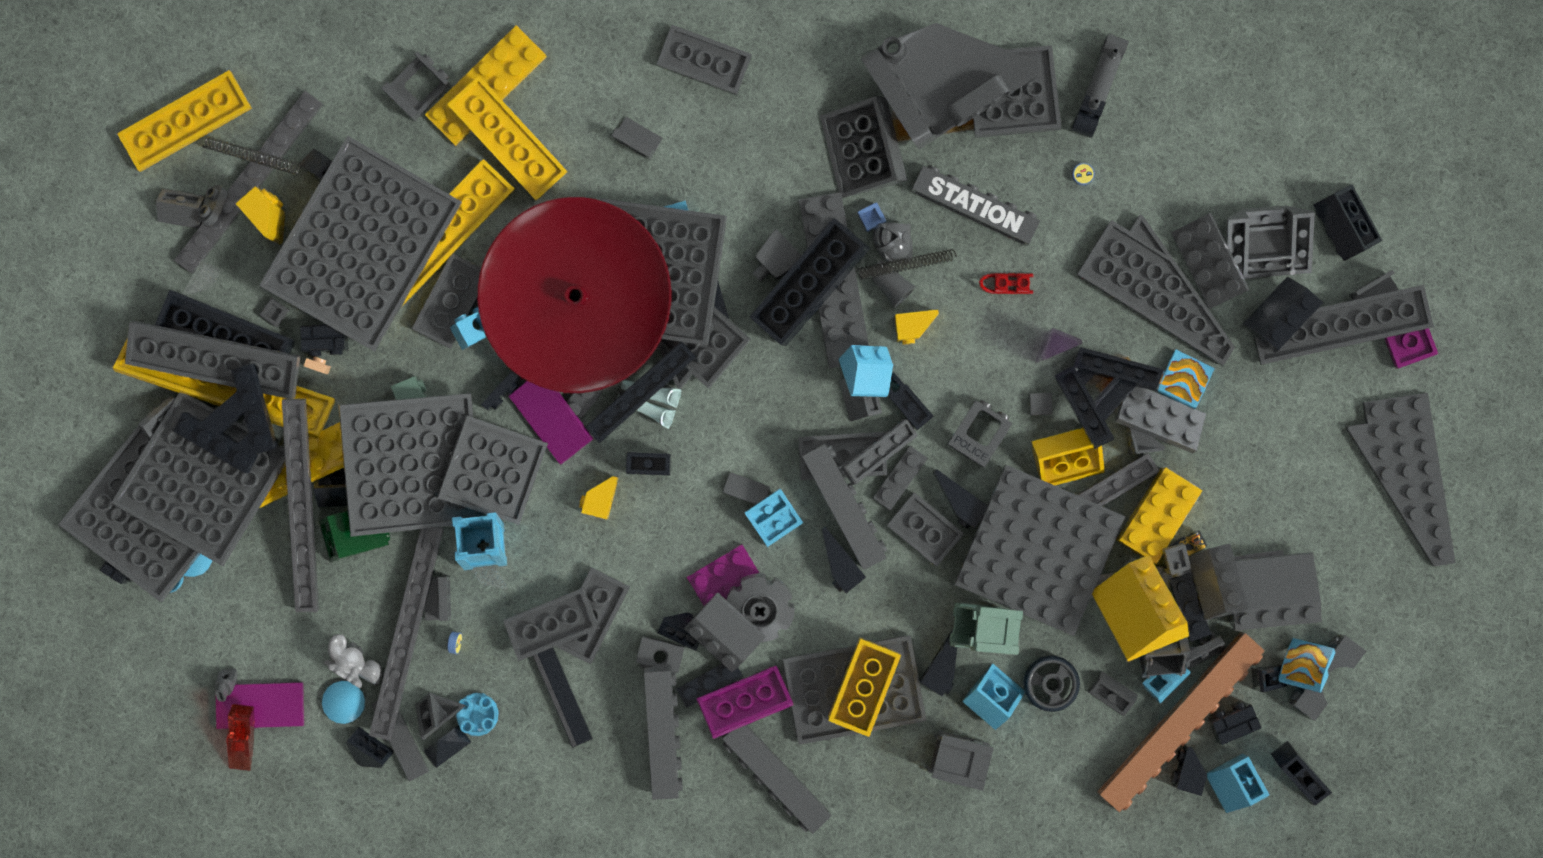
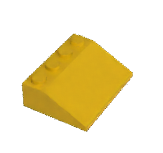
(1140, 609)

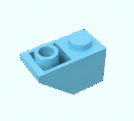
(1162, 685)

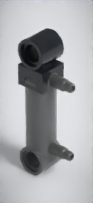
(1099, 86)

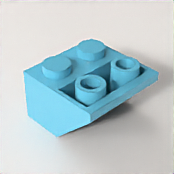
(1237, 784)

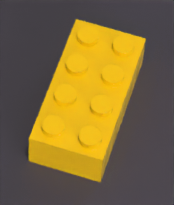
(1159, 514)
(864, 687)

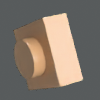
(317, 364)

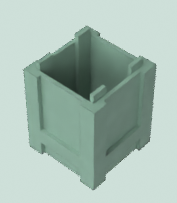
(986, 628)

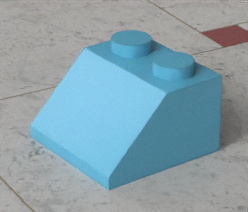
(867, 370)
(994, 697)

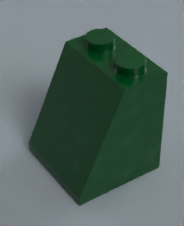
(340, 543)

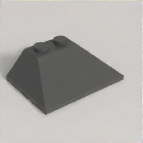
(1272, 241)

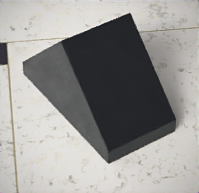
(1267, 678)

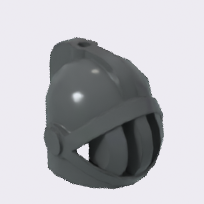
(893, 241)

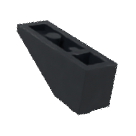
(964, 504)
(842, 567)
(941, 669)
(1300, 773)

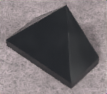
(673, 628)
(447, 746)
(368, 750)

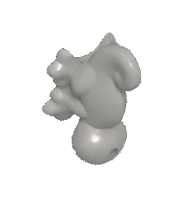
(350, 663)

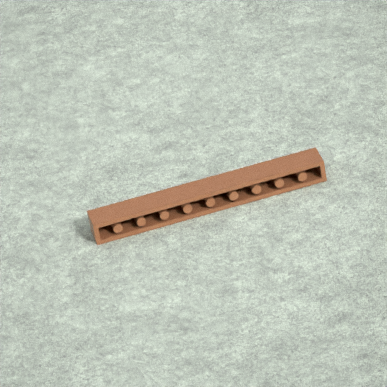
(1181, 721)

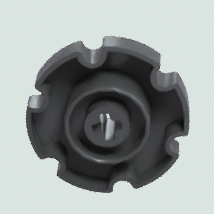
(765, 593)

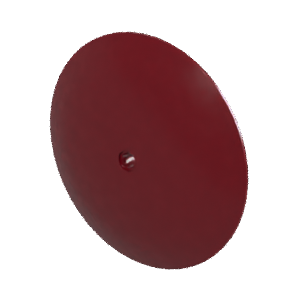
(530, 284)

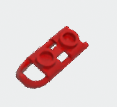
(1001, 283)

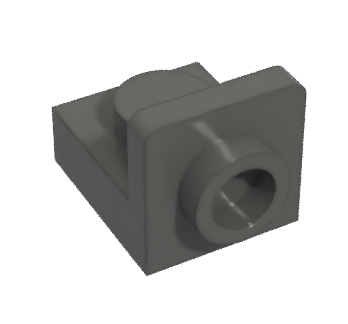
(1176, 560)

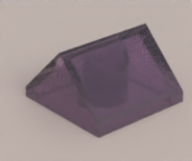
(1056, 343)

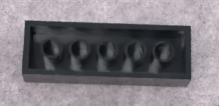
(809, 282)
(196, 317)

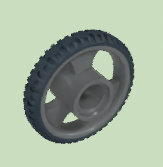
(1065, 670)

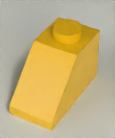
(912, 325)
(599, 499)

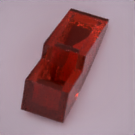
(240, 736)

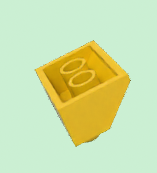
(264, 212)
(1067, 457)

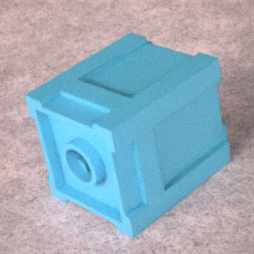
(471, 533)

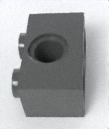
(650, 645)

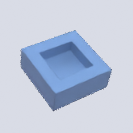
(871, 216)

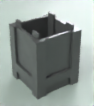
(1165, 660)
(960, 760)

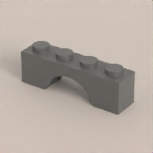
(1346, 655)

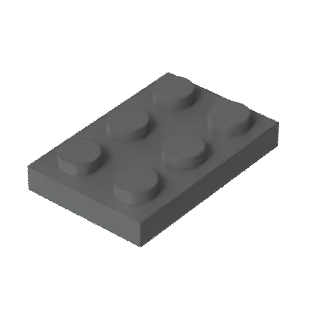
(925, 529)

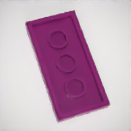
(552, 420)
(744, 702)
(273, 704)

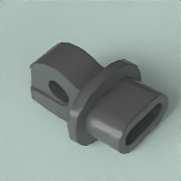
(225, 683)

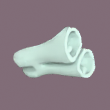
(660, 414)

